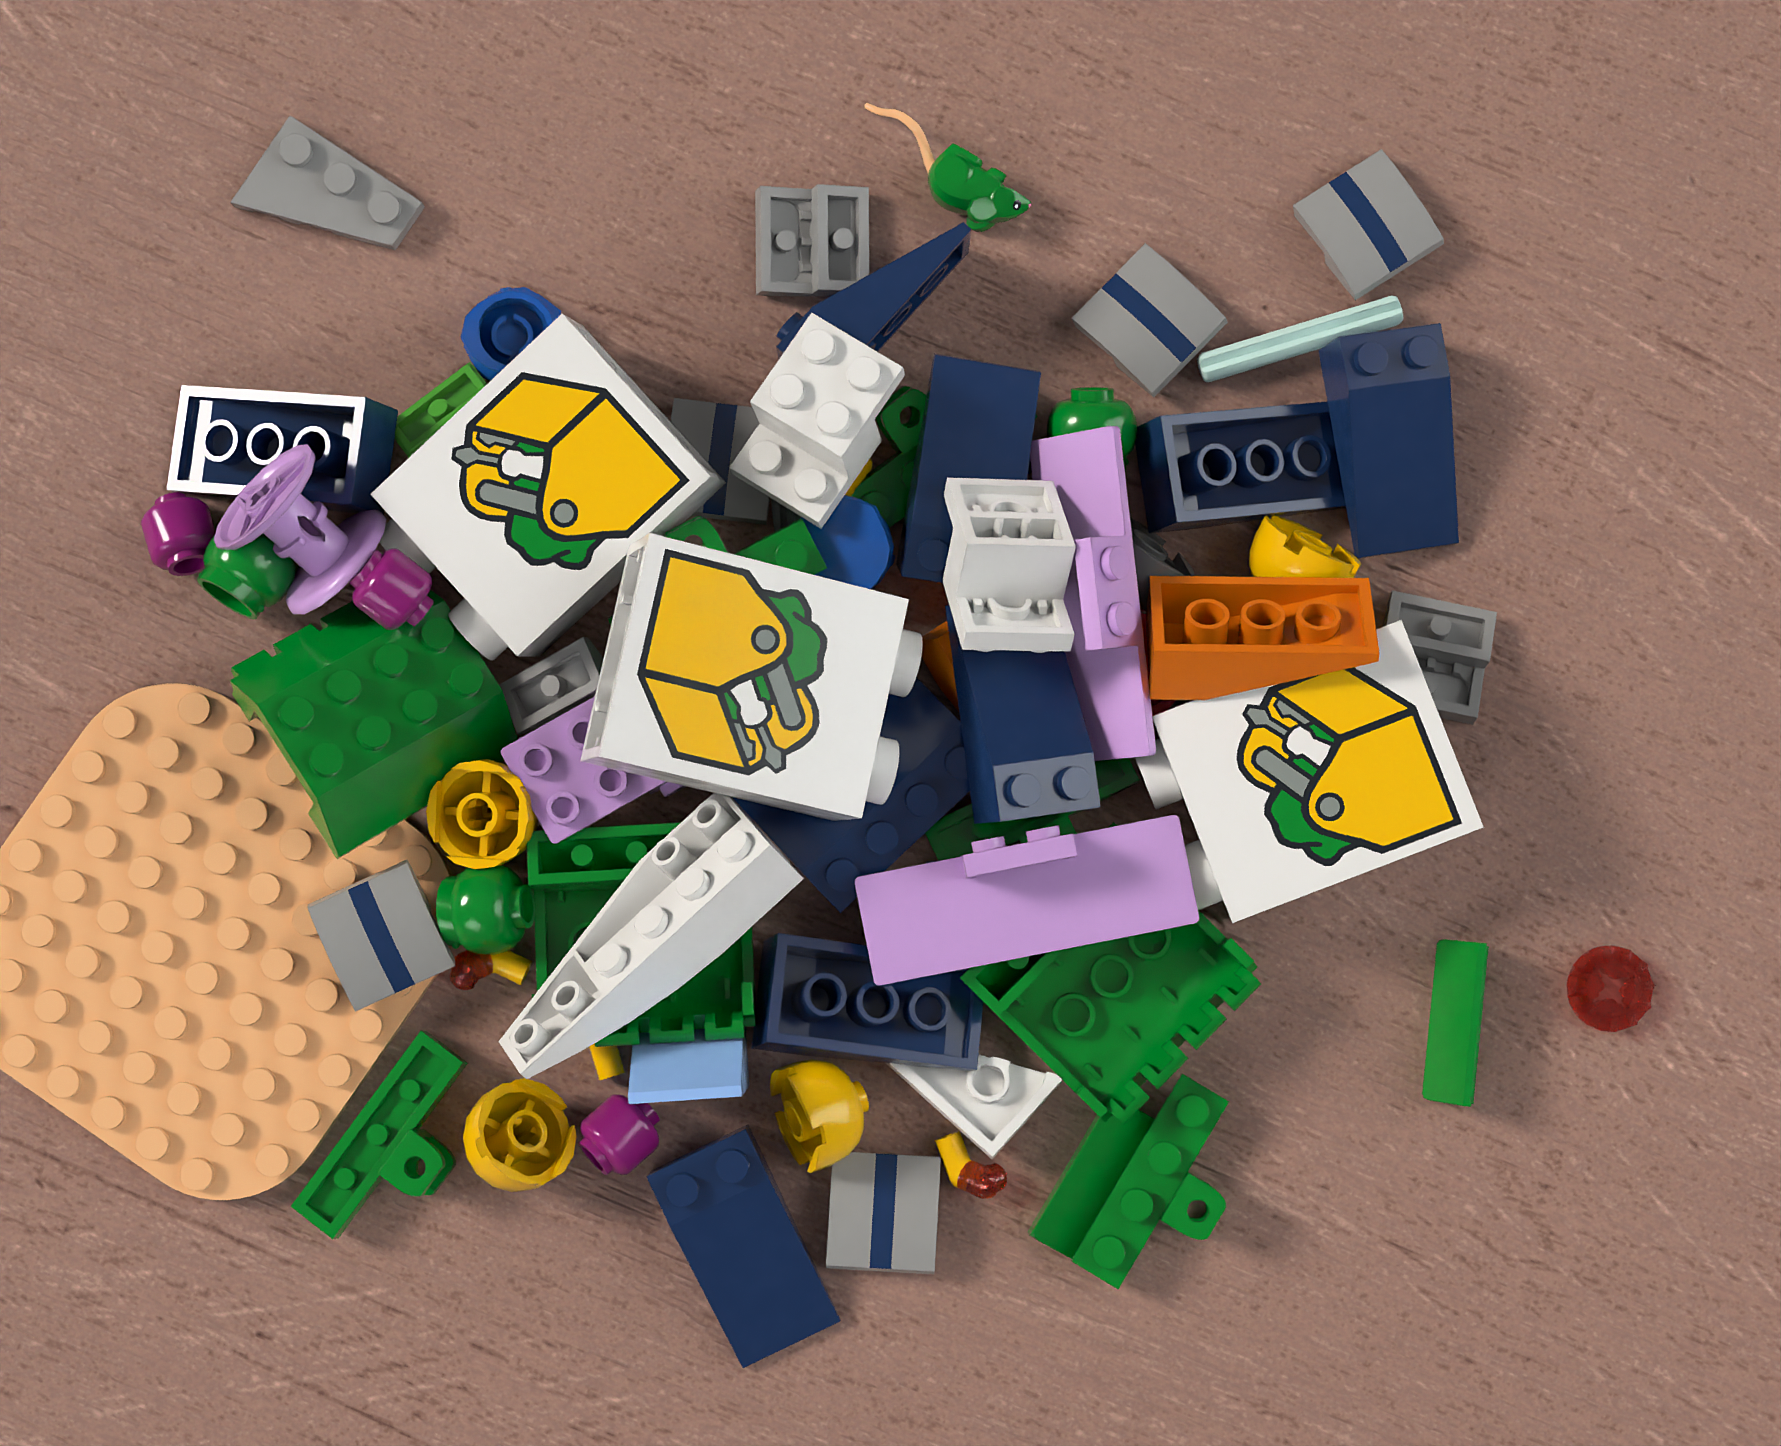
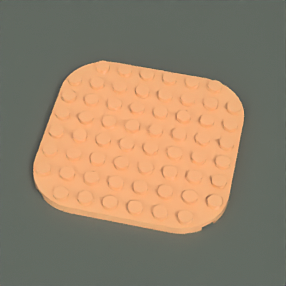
(171, 952)

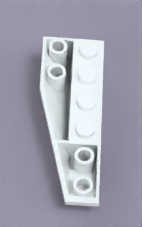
(654, 933)

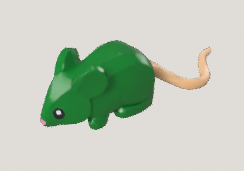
(961, 183)

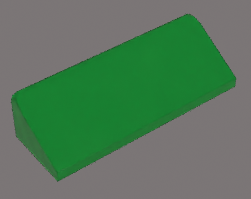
(1455, 1022)
(1087, 1181)

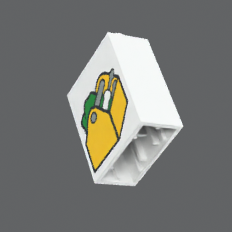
(542, 491)
(751, 680)
(1310, 780)

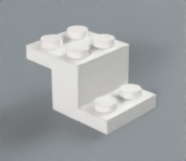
(816, 420)
(1008, 565)

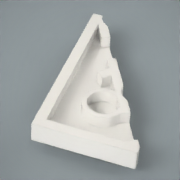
(986, 1102)

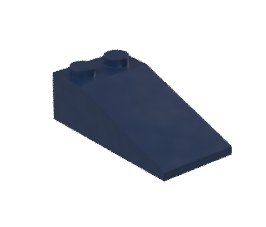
(888, 297)
(971, 427)
(234, 433)
(1394, 438)
(1237, 466)
(1022, 733)
(824, 1003)
(743, 1246)

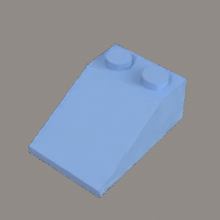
(688, 1069)

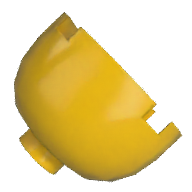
(1295, 550)
(480, 814)
(820, 1112)
(519, 1136)

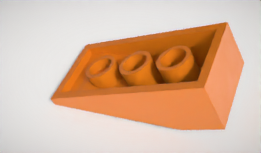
(1253, 632)

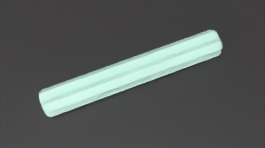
(1299, 338)

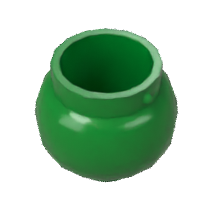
(1094, 409)
(247, 576)
(484, 909)

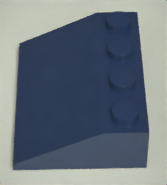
(926, 786)

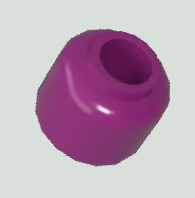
(178, 533)
(392, 589)
(619, 1135)

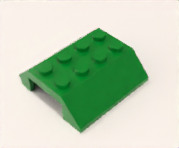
(374, 715)
(573, 886)
(1119, 1007)

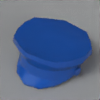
(504, 327)
(854, 544)

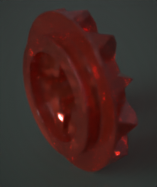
(1585, 984)

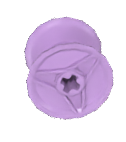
(300, 530)

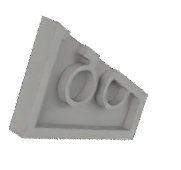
(325, 187)

